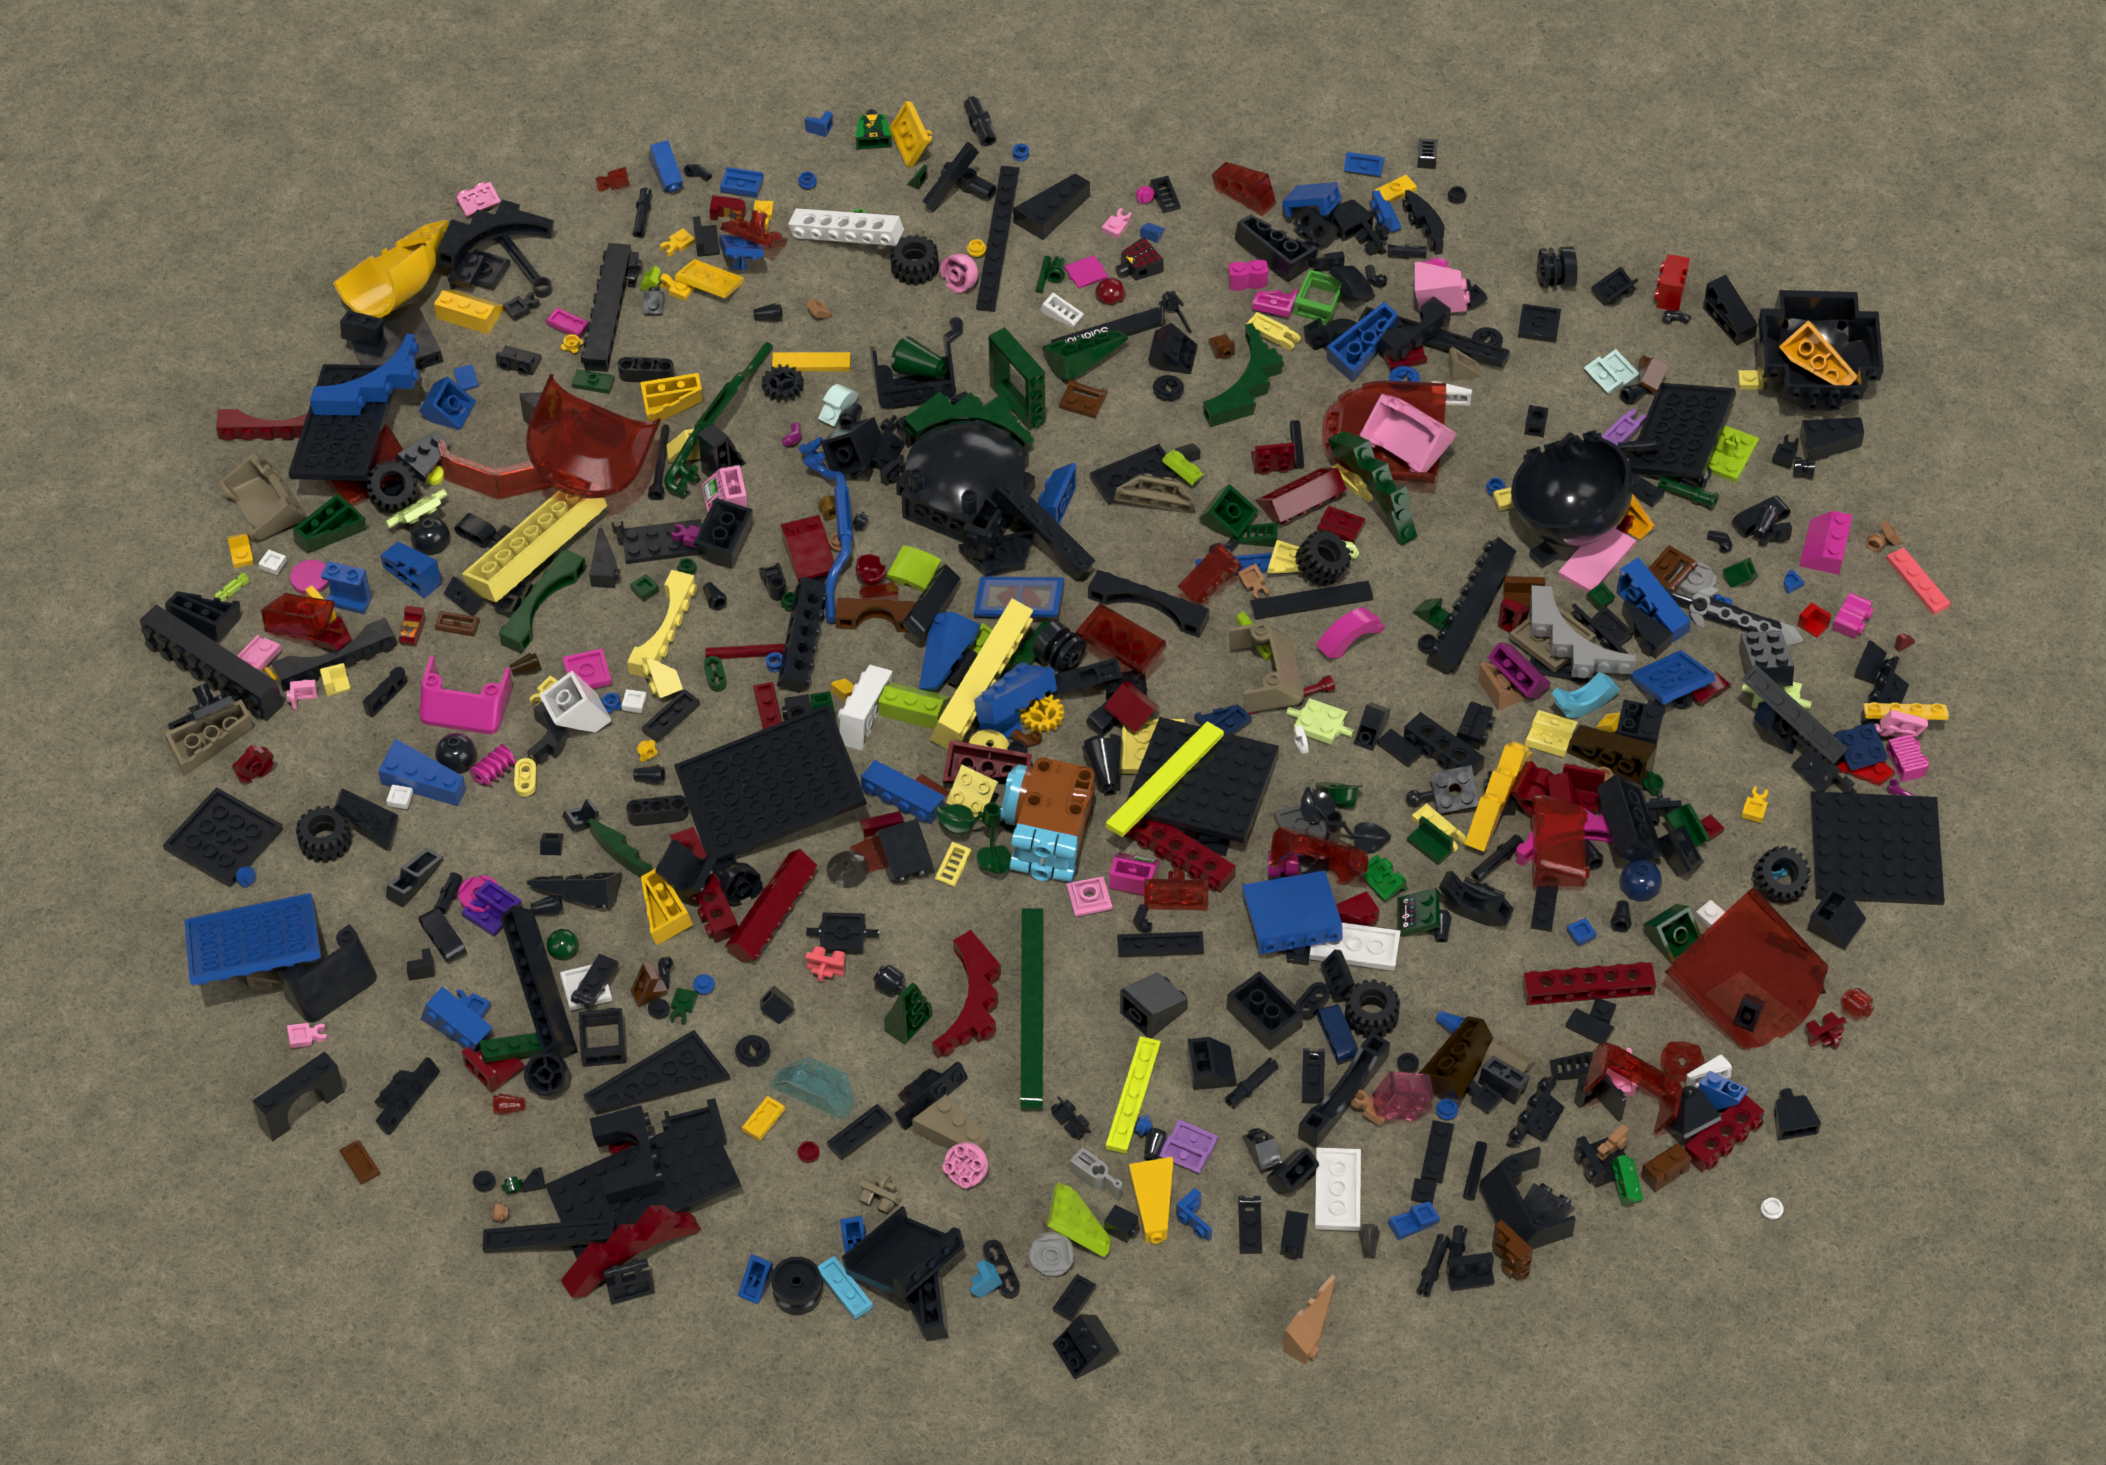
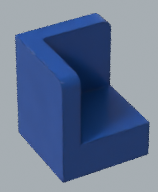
(819, 126)

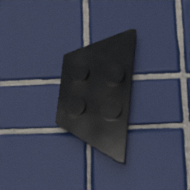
(1009, 554)

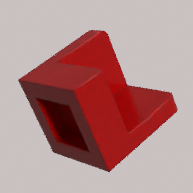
(1814, 620)

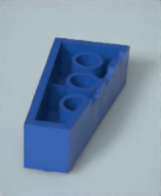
(1647, 594)

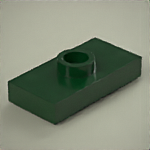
(593, 381)

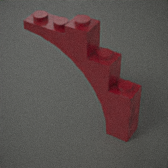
(974, 1019)
(627, 1241)

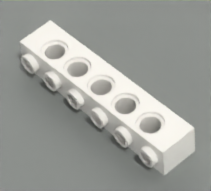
(846, 226)

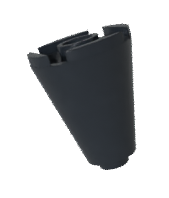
(1105, 759)

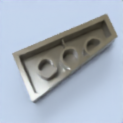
(205, 737)

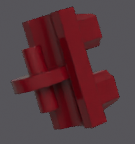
(1827, 1034)

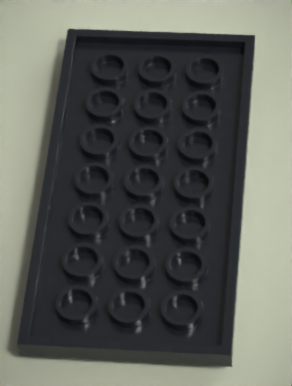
(340, 444)
(692, 1170)

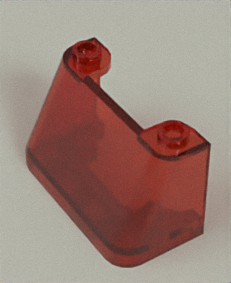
(1558, 842)
(1343, 857)

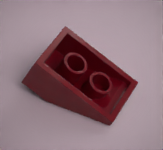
(807, 547)

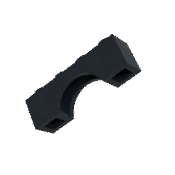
(1400, 342)

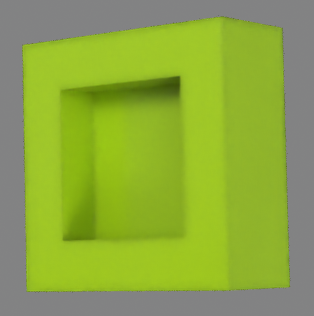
(650, 279)

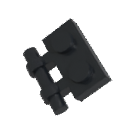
(630, 1286)

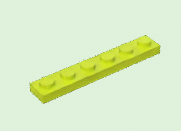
(1133, 1095)

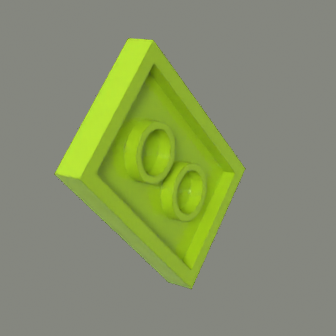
(1732, 453)

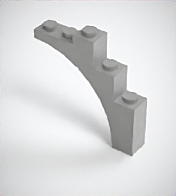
(1565, 642)

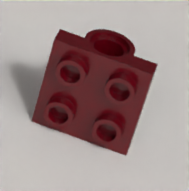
(1530, 782)

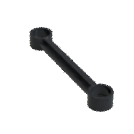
(526, 267)

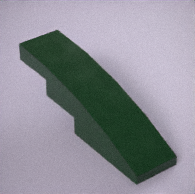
(616, 846)

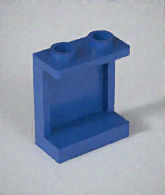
(1321, 194)
(347, 587)

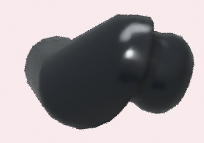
(1676, 314)
(956, 328)
(1722, 538)

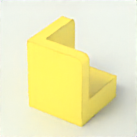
(335, 679)

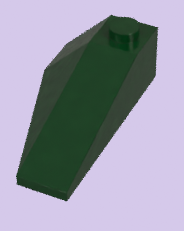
(1078, 356)

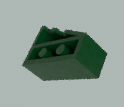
(328, 525)

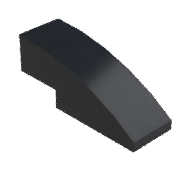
(413, 877)

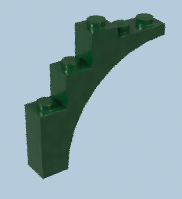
(1240, 398)
(940, 411)
(1376, 474)

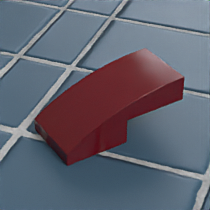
(1714, 689)

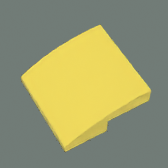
(1551, 733)

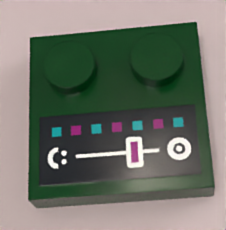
(1418, 912)

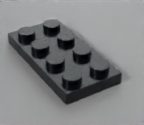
(1144, 462)
(656, 543)

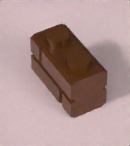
(1666, 1167)

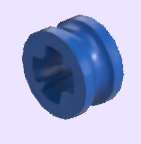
(1023, 154)
(772, 657)

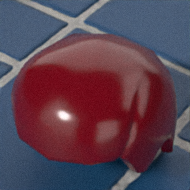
(1110, 291)
(870, 569)

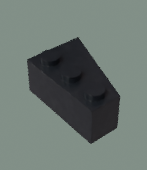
(717, 451)
(207, 616)
(929, 1308)

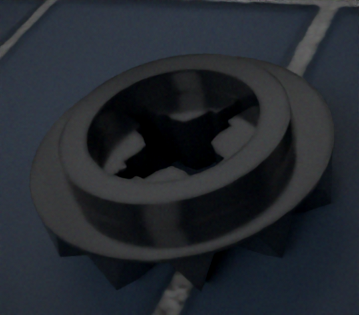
(1484, 333)
(1172, 382)
(759, 1044)

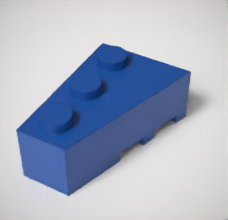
(412, 568)

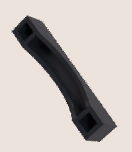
(1018, 502)
(1113, 589)
(373, 639)
(1325, 1114)

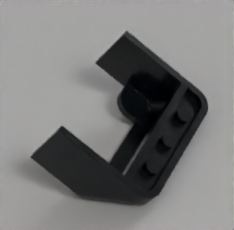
(911, 389)
(1507, 1204)

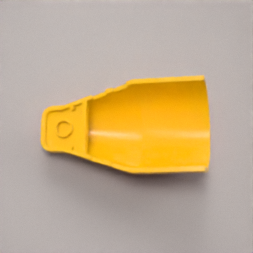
(395, 276)

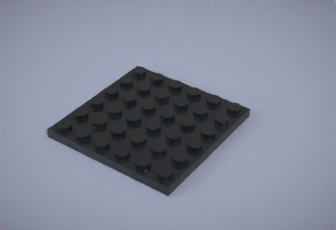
(1218, 791)
(1877, 847)

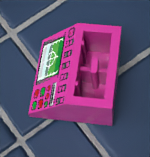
(1130, 871)

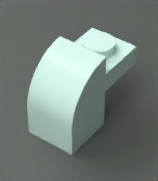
(837, 401)

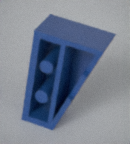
(455, 1020)

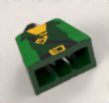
(873, 131)

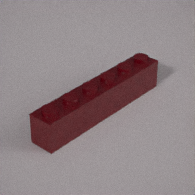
(771, 906)

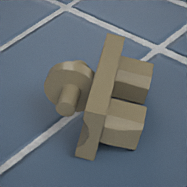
(887, 1200)

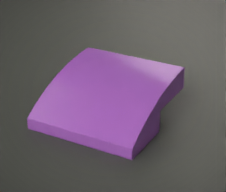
(1189, 1146)

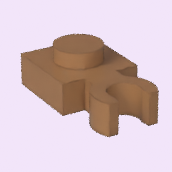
(1253, 579)
(1368, 1107)
(1616, 1140)

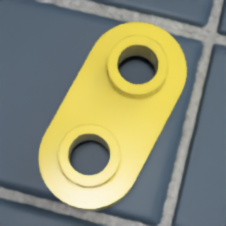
(525, 779)

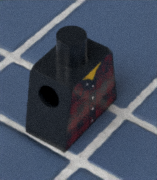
(1140, 261)

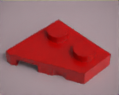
(1874, 774)

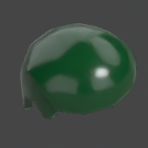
(562, 944)

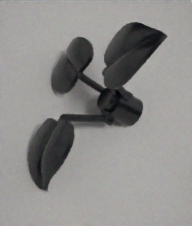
(1319, 806)

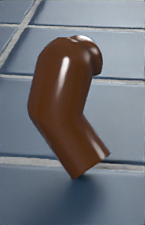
(1028, 739)

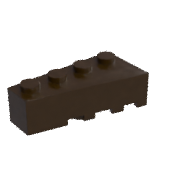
(1619, 753)
(1458, 1058)

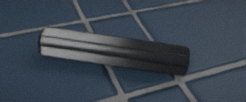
(1296, 438)
(1475, 1170)

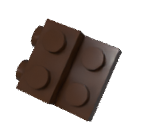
(1514, 1252)

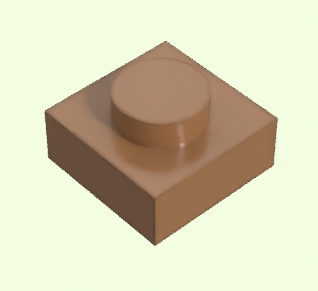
(818, 309)
(1890, 534)

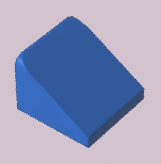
(1151, 232)
(466, 377)

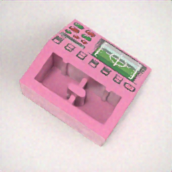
(725, 485)

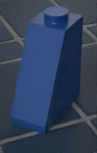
(665, 166)

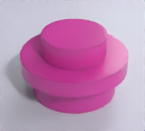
(1144, 194)

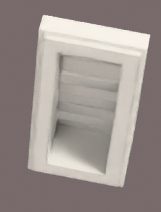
(1053, 312)
(1459, 391)
(1717, 1065)

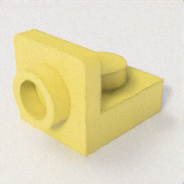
(1750, 379)

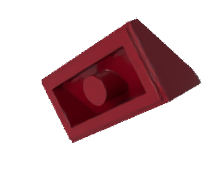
(873, 824)

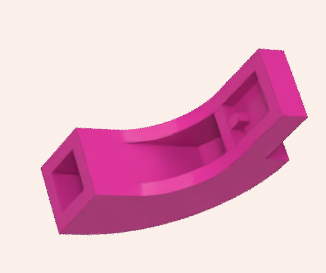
(1346, 630)

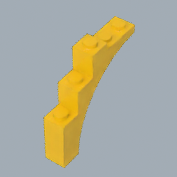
(1496, 795)

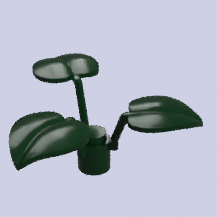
(958, 818)

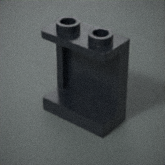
(712, 1108)

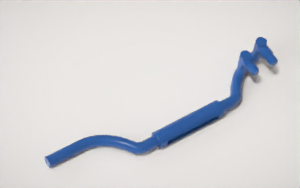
(843, 517)

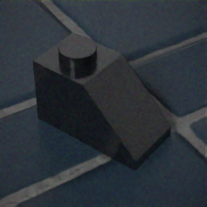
(1749, 1012)
(1294, 1234)

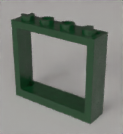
(1005, 351)

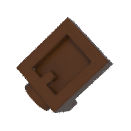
(1222, 346)

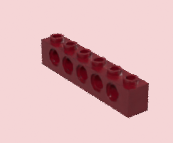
(1188, 849)
(719, 908)
(1579, 990)

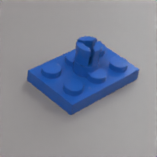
(740, 250)

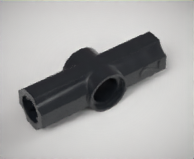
(980, 121)
(970, 182)

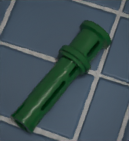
(1697, 494)

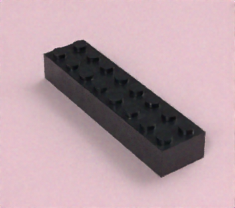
(210, 662)

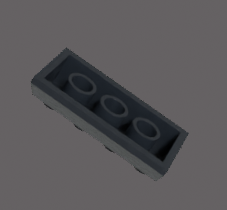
(1629, 819)

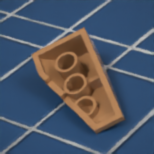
(1306, 1328)

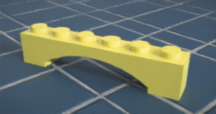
(679, 589)

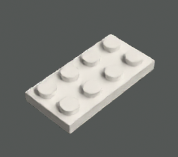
(1363, 947)
(1338, 1189)

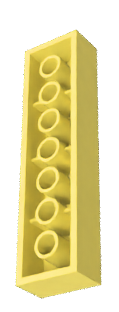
(530, 544)
(983, 673)

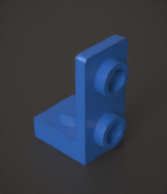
(1185, 1214)

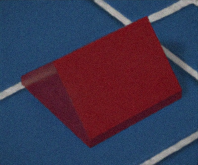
(1131, 706)

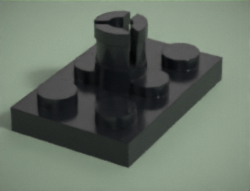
(206, 702)

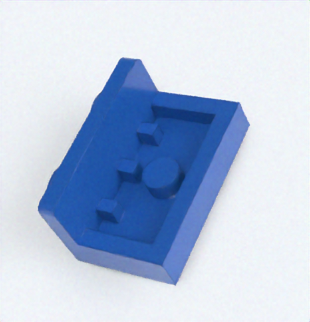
(1384, 212)

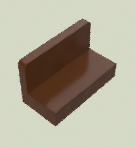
(1519, 588)

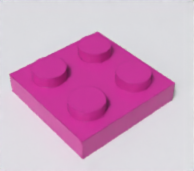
(590, 667)

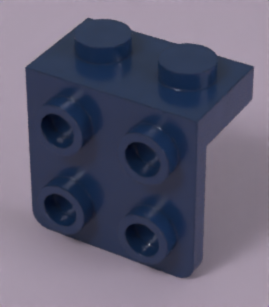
(1863, 745)

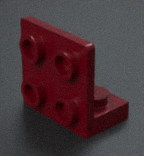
(1273, 458)
(1585, 784)
(493, 1073)

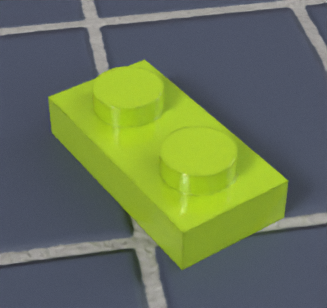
(1183, 467)

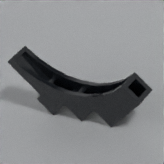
(485, 226)

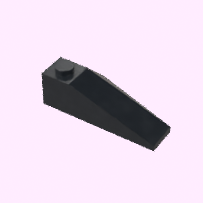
(595, 889)

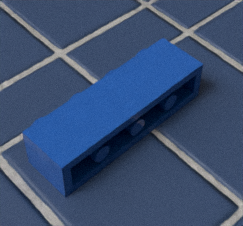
(902, 792)

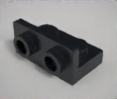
(518, 360)
(1337, 975)
(1542, 1199)
(1470, 1271)

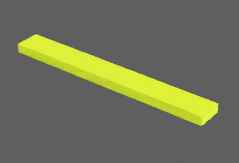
(1164, 779)

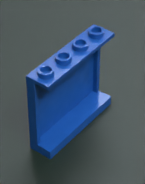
(1292, 912)

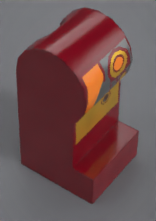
(727, 207)
(412, 625)

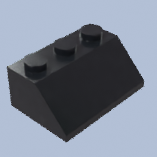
(724, 532)

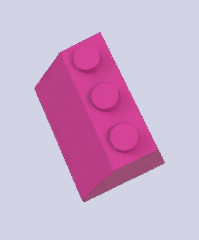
(1826, 542)

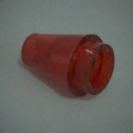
(507, 1104)

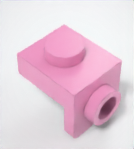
(301, 690)

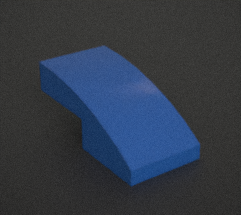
(1414, 1221)

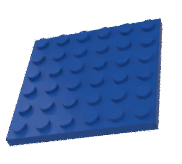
(251, 939)

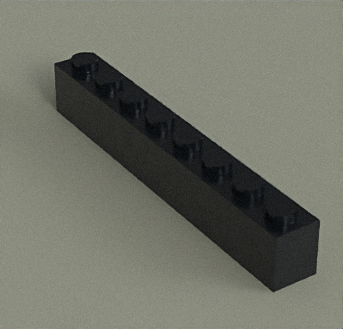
(607, 308)
(1471, 605)
(537, 981)

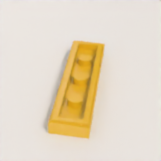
(813, 361)

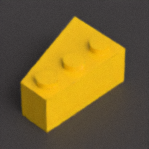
(664, 908)

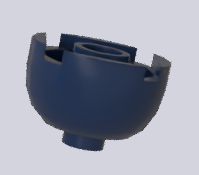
(1640, 880)

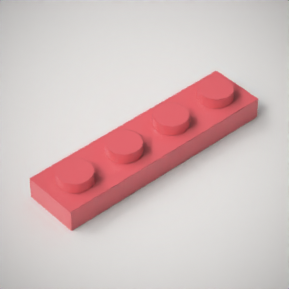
(1918, 581)

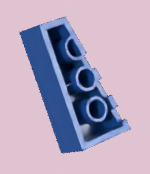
(1361, 342)
(1014, 692)
(426, 776)

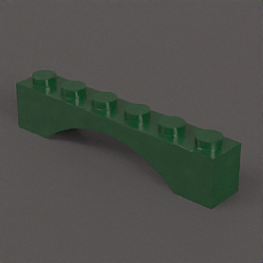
(564, 571)

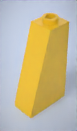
(1152, 1194)

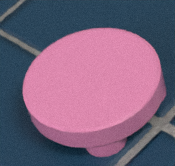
(965, 1164)

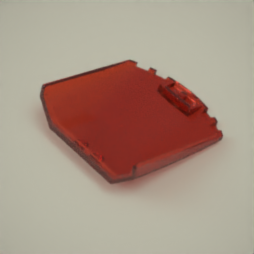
(1753, 954)

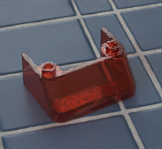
(1639, 1072)

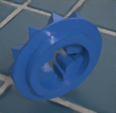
(1401, 372)

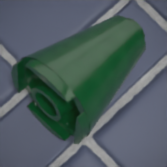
(916, 359)

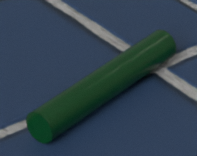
(1042, 276)

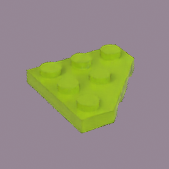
(1074, 1220)

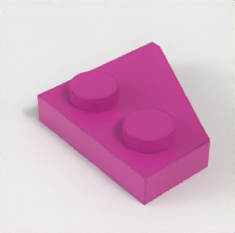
(1275, 302)

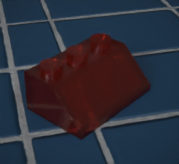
(298, 616)

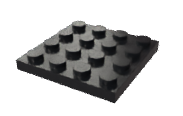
(222, 836)

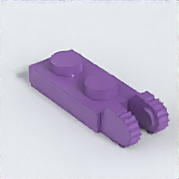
(1624, 427)

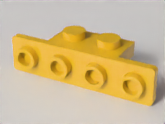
(1926, 711)

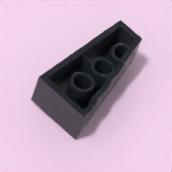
(1052, 206)
(1281, 252)

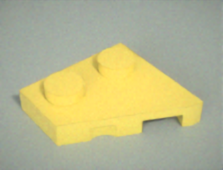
(1283, 558)

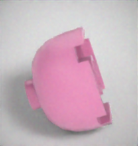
(959, 269)

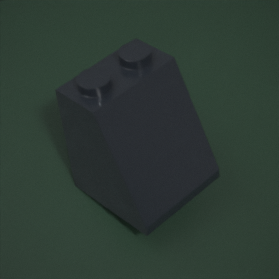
(852, 446)
(903, 851)
(1152, 1004)

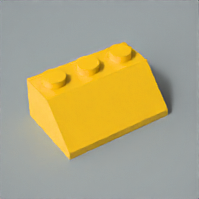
(467, 310)

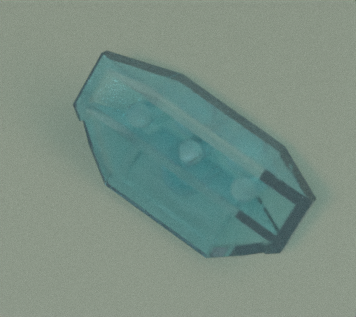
(816, 1086)

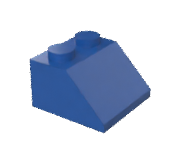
(447, 404)

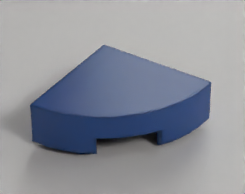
(1792, 582)

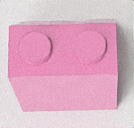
(1441, 283)

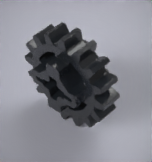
(782, 383)

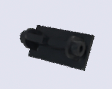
(1076, 1125)

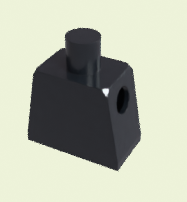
(1348, 218)
(1794, 1116)

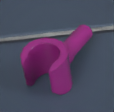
(1894, 788)

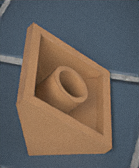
(1498, 686)

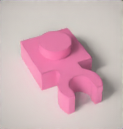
(1116, 225)
(302, 1035)

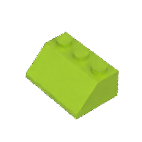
(912, 705)

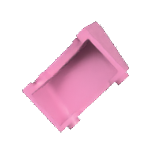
(1407, 433)

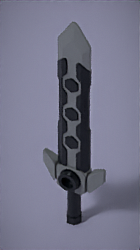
(1732, 615)

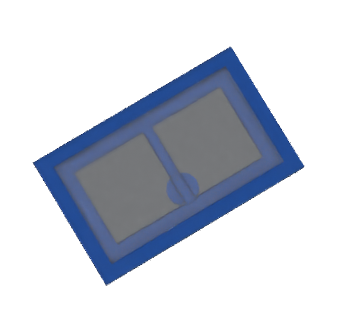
(1037, 593)

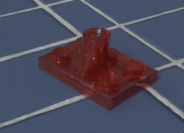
(755, 230)
(1176, 893)

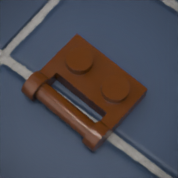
(1080, 403)
(1667, 563)

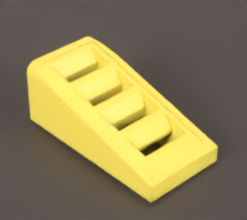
(960, 850)

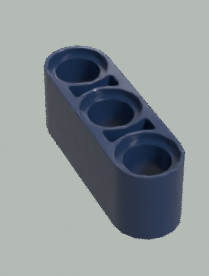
(1337, 1032)

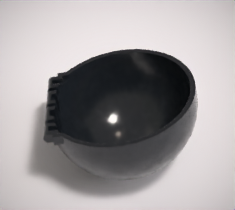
(1573, 490)

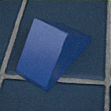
(851, 1231)
(756, 1279)

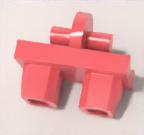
(824, 965)

